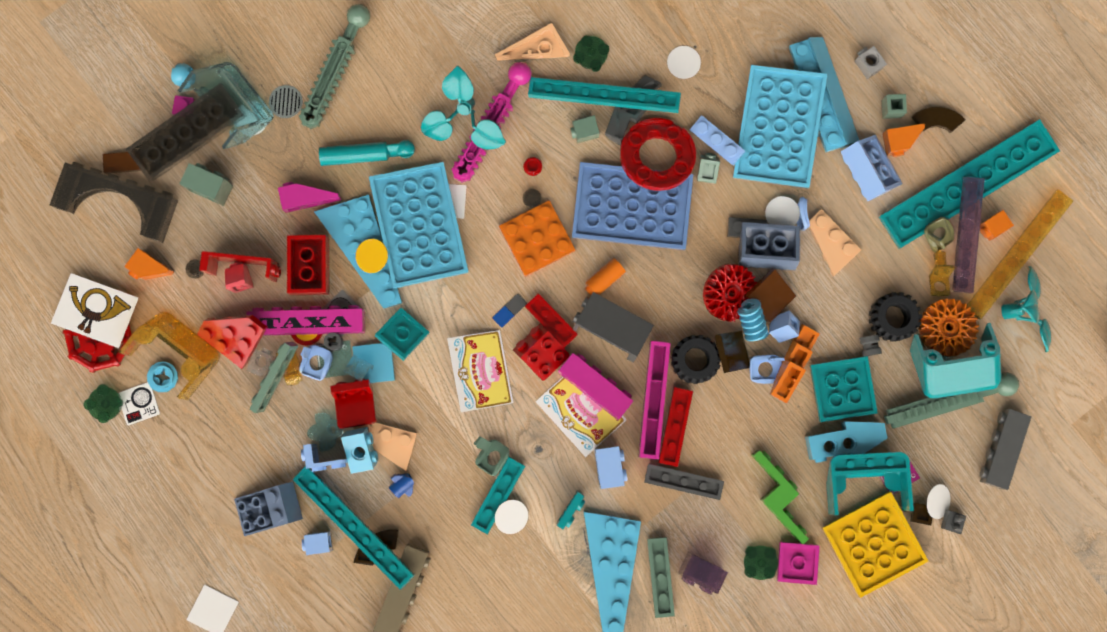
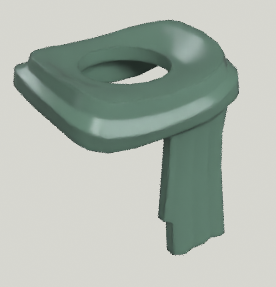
(488, 447)

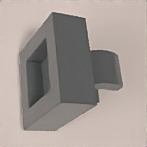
(953, 522)

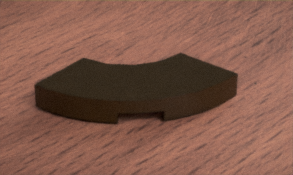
(939, 117)
(388, 536)

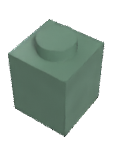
(894, 106)
(584, 129)

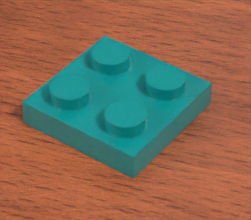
(402, 334)
(575, 504)

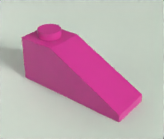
(299, 197)

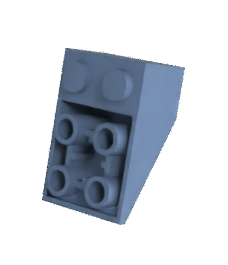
(268, 508)

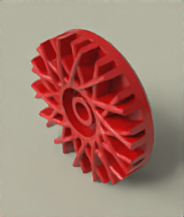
(727, 290)

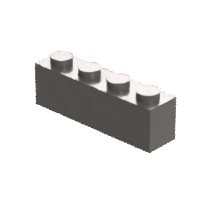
(1005, 449)

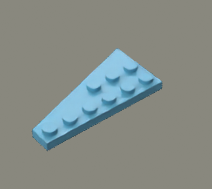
(351, 225)
(613, 556)

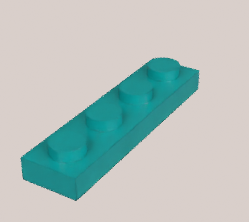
(498, 494)

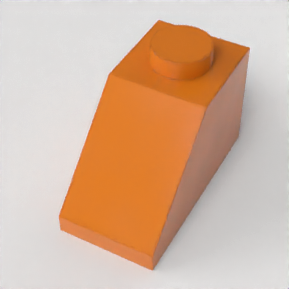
(901, 139)
(146, 266)

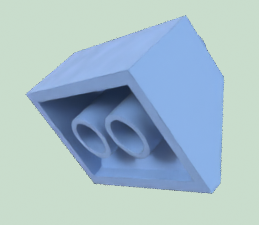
(871, 167)

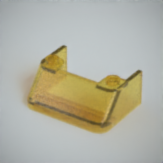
(198, 353)

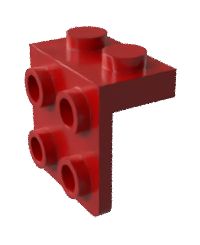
(541, 352)
(354, 403)

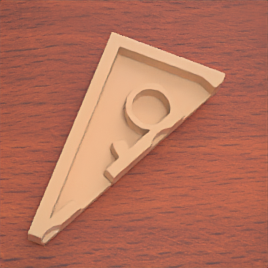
(540, 44)

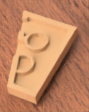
(833, 242)
(392, 443)

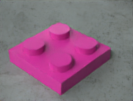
(798, 563)

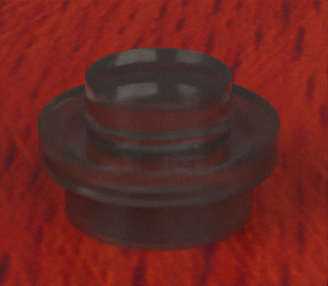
(532, 198)
(192, 269)

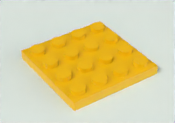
(875, 544)

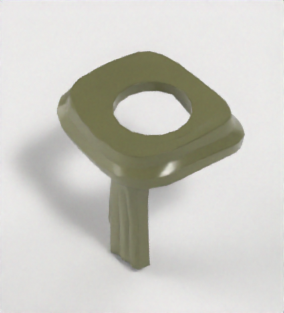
(936, 243)

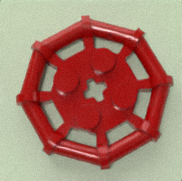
(95, 349)

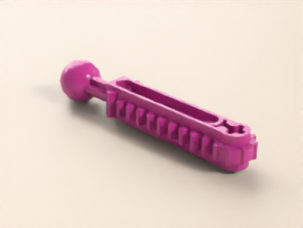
(518, 75)

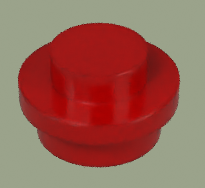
(532, 166)

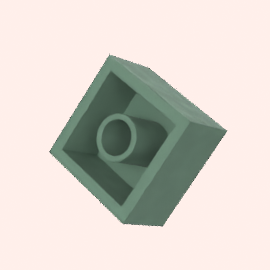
(206, 184)

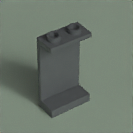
(613, 324)

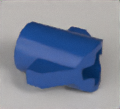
(402, 484)

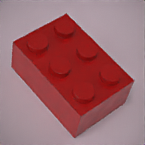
(308, 265)

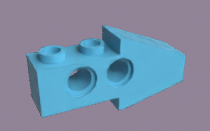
(861, 434)

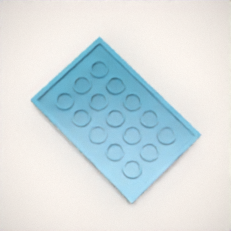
(780, 126)
(418, 225)

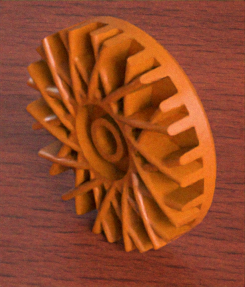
(961, 323)

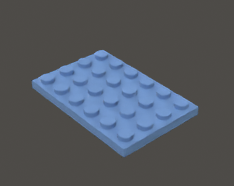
(620, 211)

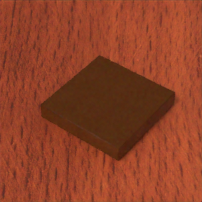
(772, 293)

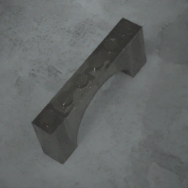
(79, 183)

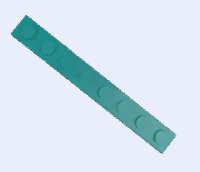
(604, 95)
(354, 527)

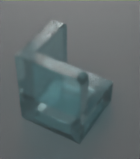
(358, 367)

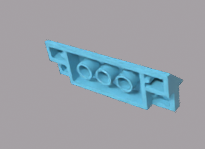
(836, 123)

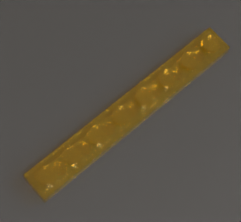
(1019, 253)

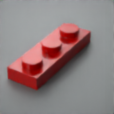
(551, 320)

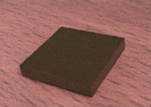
(732, 351)

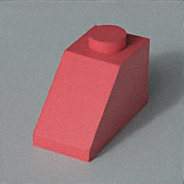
(238, 278)

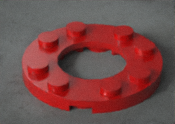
(657, 129)

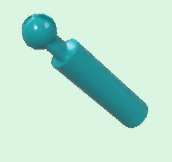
(364, 152)

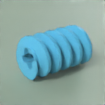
(753, 320)

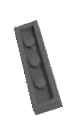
(684, 481)

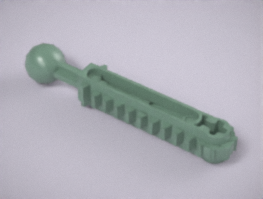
(358, 17)
(931, 407)

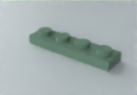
(270, 383)
(660, 577)

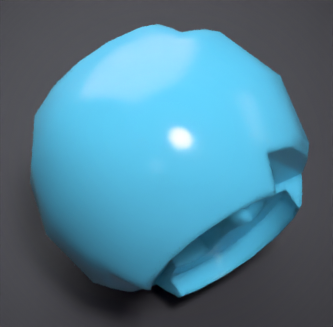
(180, 73)

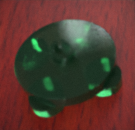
(591, 53)
(104, 403)
(760, 562)

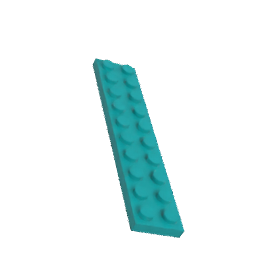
(943, 197)

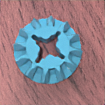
(158, 369)

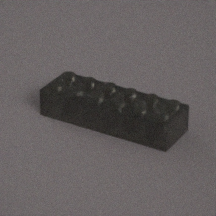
(186, 132)

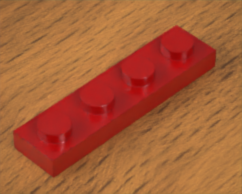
(675, 427)

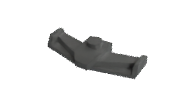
(622, 116)

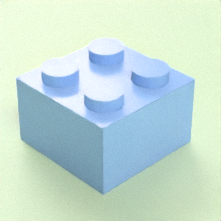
(610, 467)

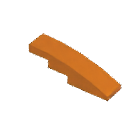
(793, 367)

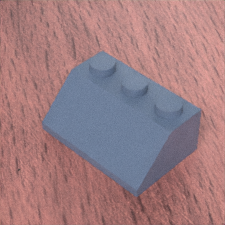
(769, 246)

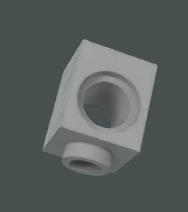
(867, 69)

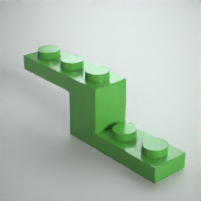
(780, 496)

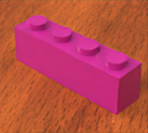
(595, 386)

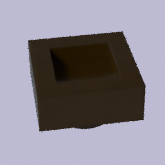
(921, 514)

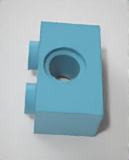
(356, 460)

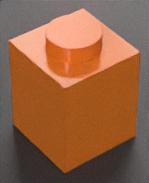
(995, 225)

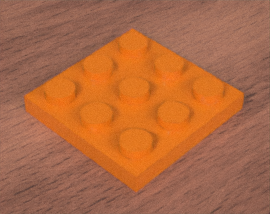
(537, 238)

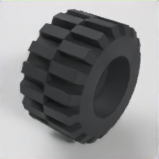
(910, 313)
(710, 351)

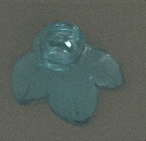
(323, 433)

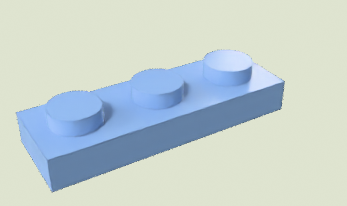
(717, 140)

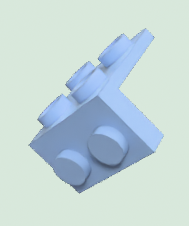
(311, 458)

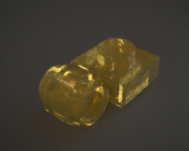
(292, 377)

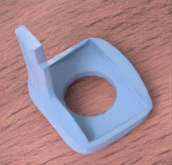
(803, 220)
(307, 353)
(755, 361)

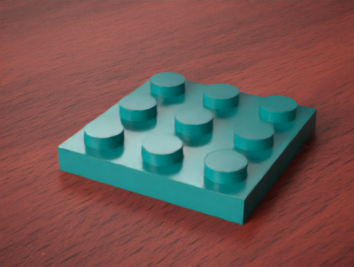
(843, 389)

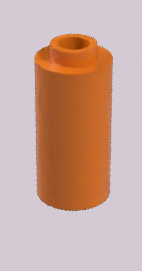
(604, 277)

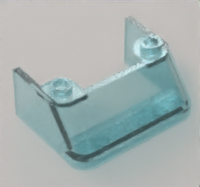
(257, 111)

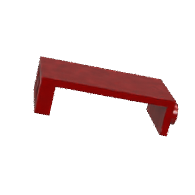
(210, 260)

